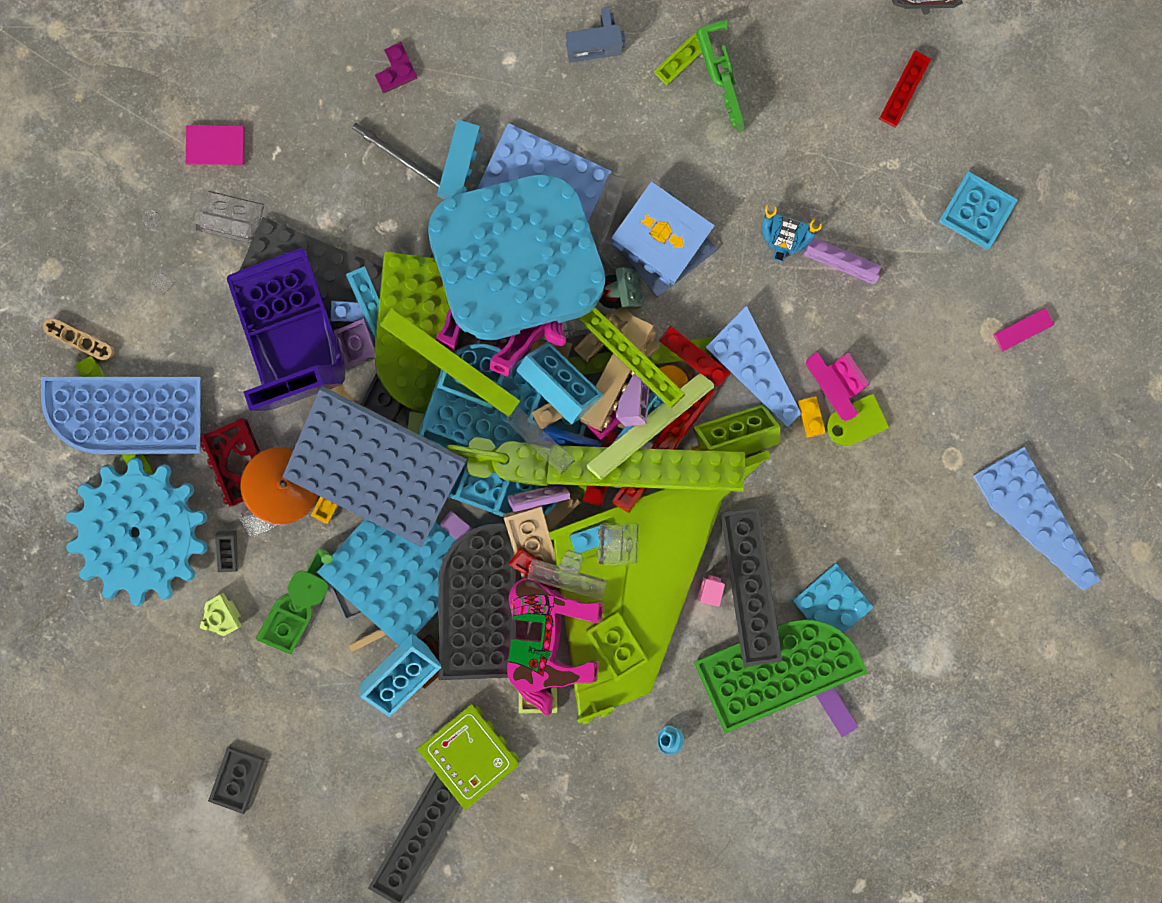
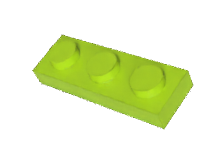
(679, 60)

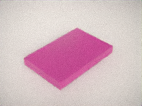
(215, 145)

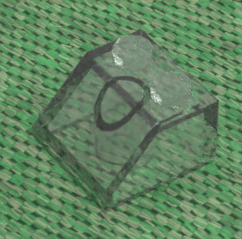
(617, 544)

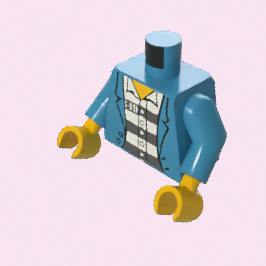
(786, 234)

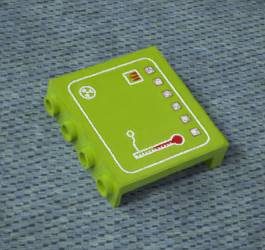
(468, 756)

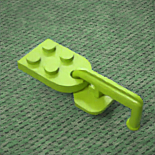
(521, 461)

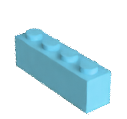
(458, 159)

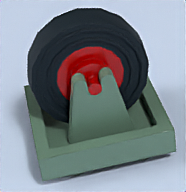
(622, 290)

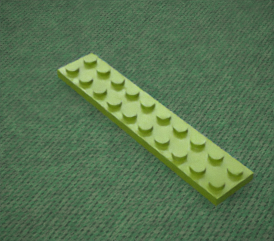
(658, 469)

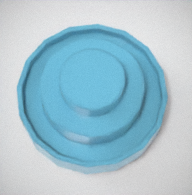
(670, 740)

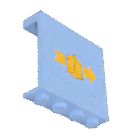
(661, 233)

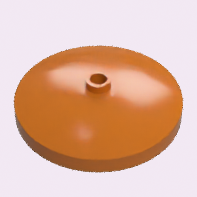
(263, 491)

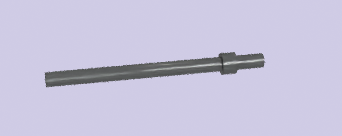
(371, 137)

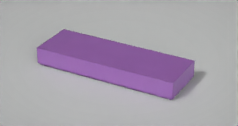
(837, 712)

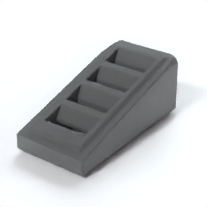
(219, 551)

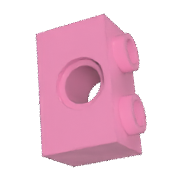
(711, 590)

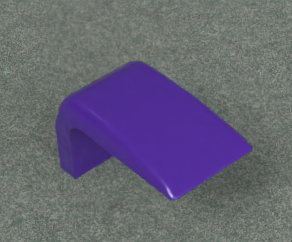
(286, 331)

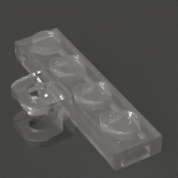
(568, 576)

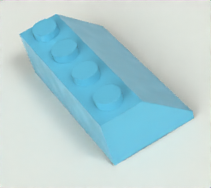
(559, 382)
(399, 676)

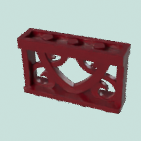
(244, 436)

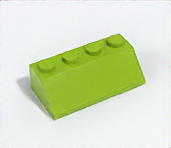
(739, 432)

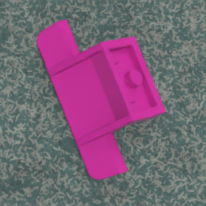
(839, 382)

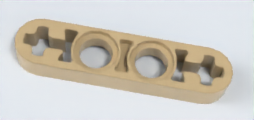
(77, 342)

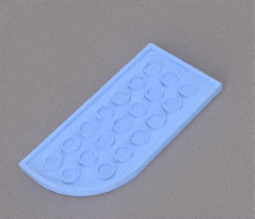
(125, 413)

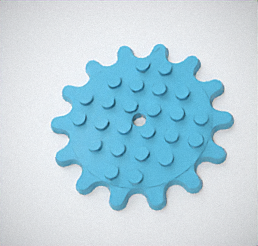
(164, 528)

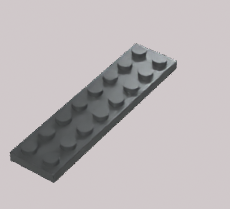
(751, 587)
(415, 842)

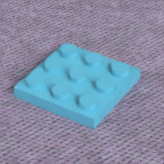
(978, 210)
(833, 600)

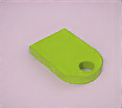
(866, 424)

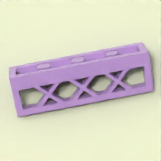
(843, 260)

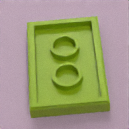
(617, 646)

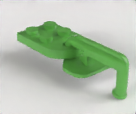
(721, 79)
(286, 624)

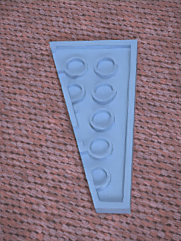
(747, 357)

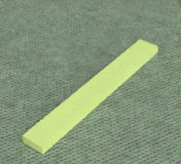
(641, 434)

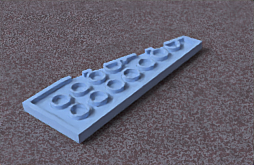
(1025, 503)

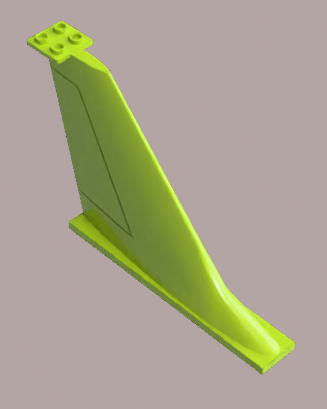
(647, 593)

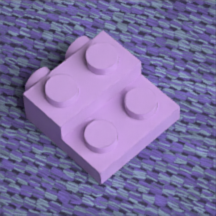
(355, 343)

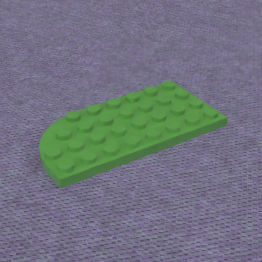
(812, 662)

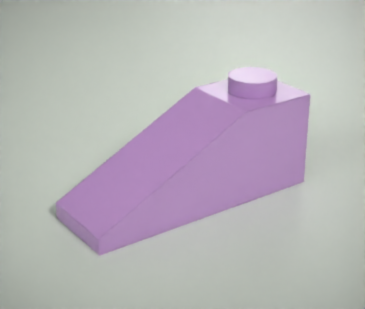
(634, 403)

